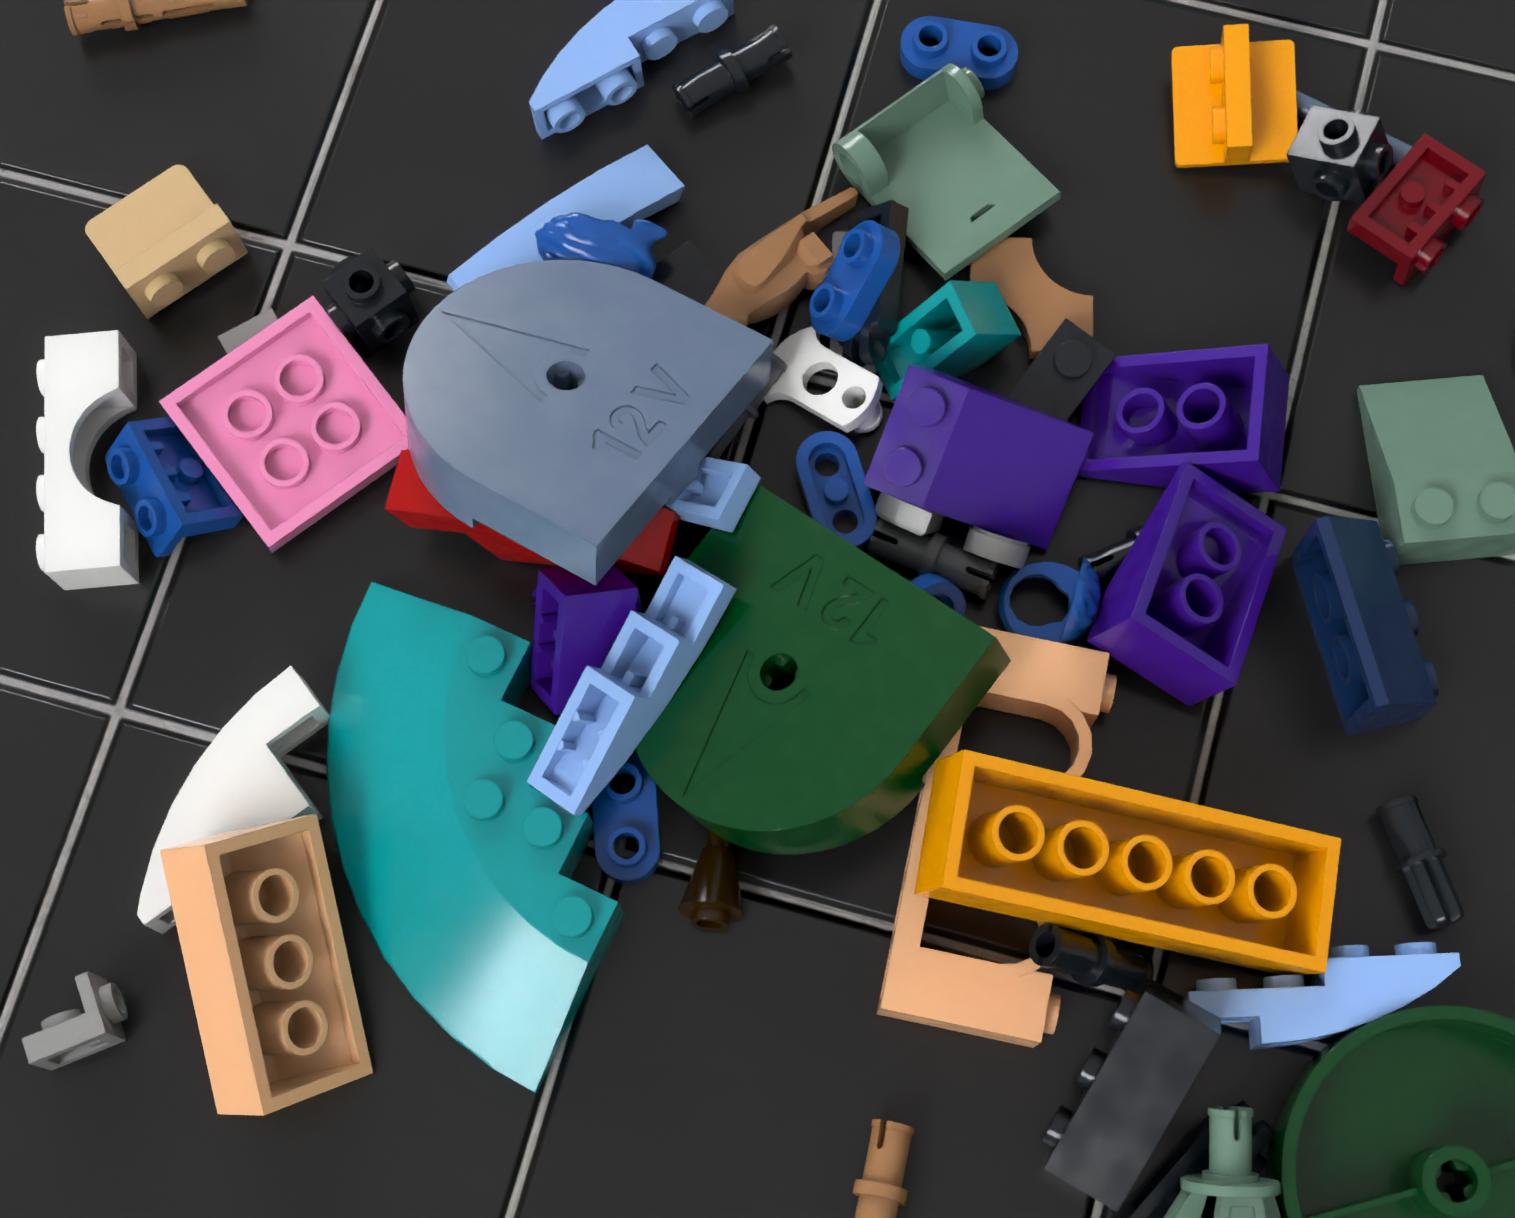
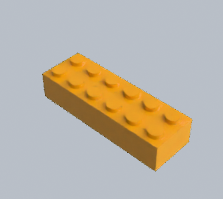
(1128, 865)

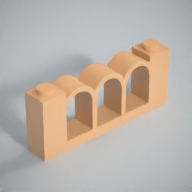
(964, 993)

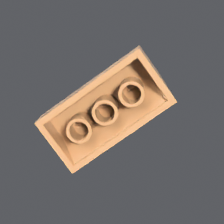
(266, 965)

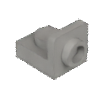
(76, 1035)

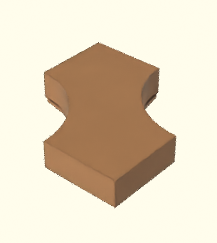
(1030, 295)

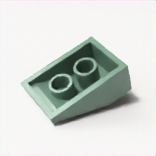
(1440, 468)

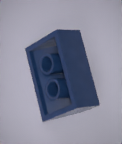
(1363, 625)

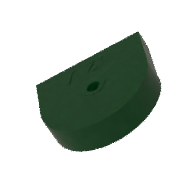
(814, 689)
(1390, 1108)

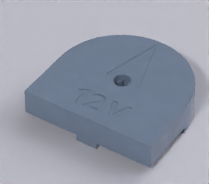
(572, 403)

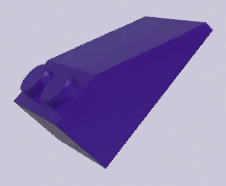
(1192, 406)
(977, 456)
(1190, 589)

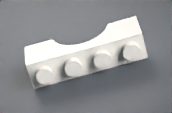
(85, 389)

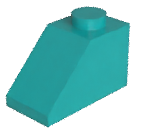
(949, 332)

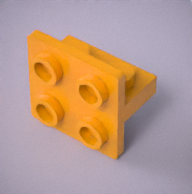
(1234, 101)

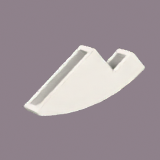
(238, 781)

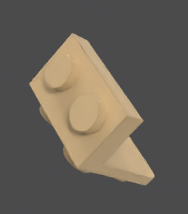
(165, 239)

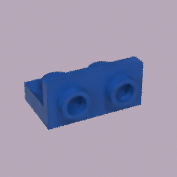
(167, 485)

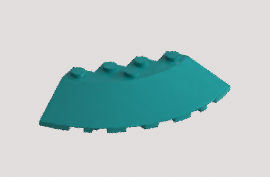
(448, 841)

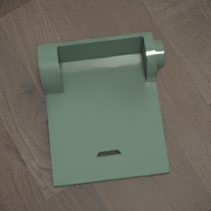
(947, 167)

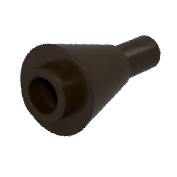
(714, 889)

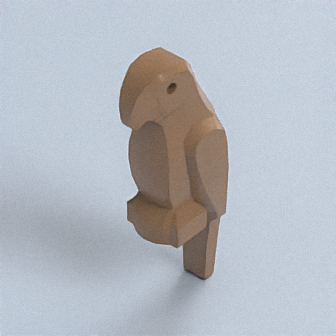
(779, 265)

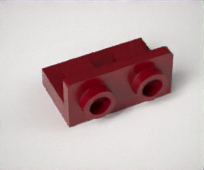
(1419, 207)

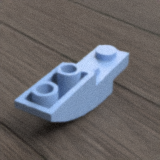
(606, 56)
(1345, 997)

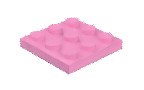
(290, 423)

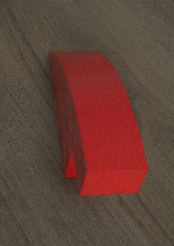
(417, 508)

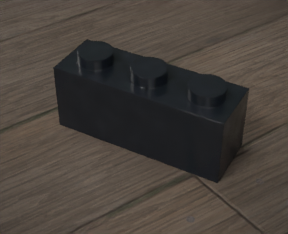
(1130, 1092)

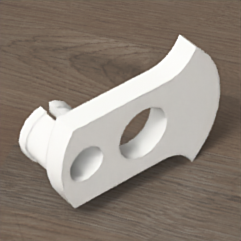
(839, 406)

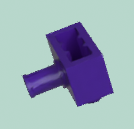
(575, 628)

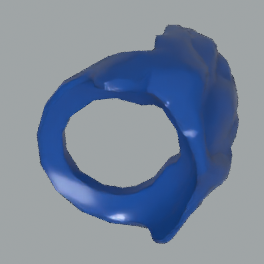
(600, 241)
(1083, 603)

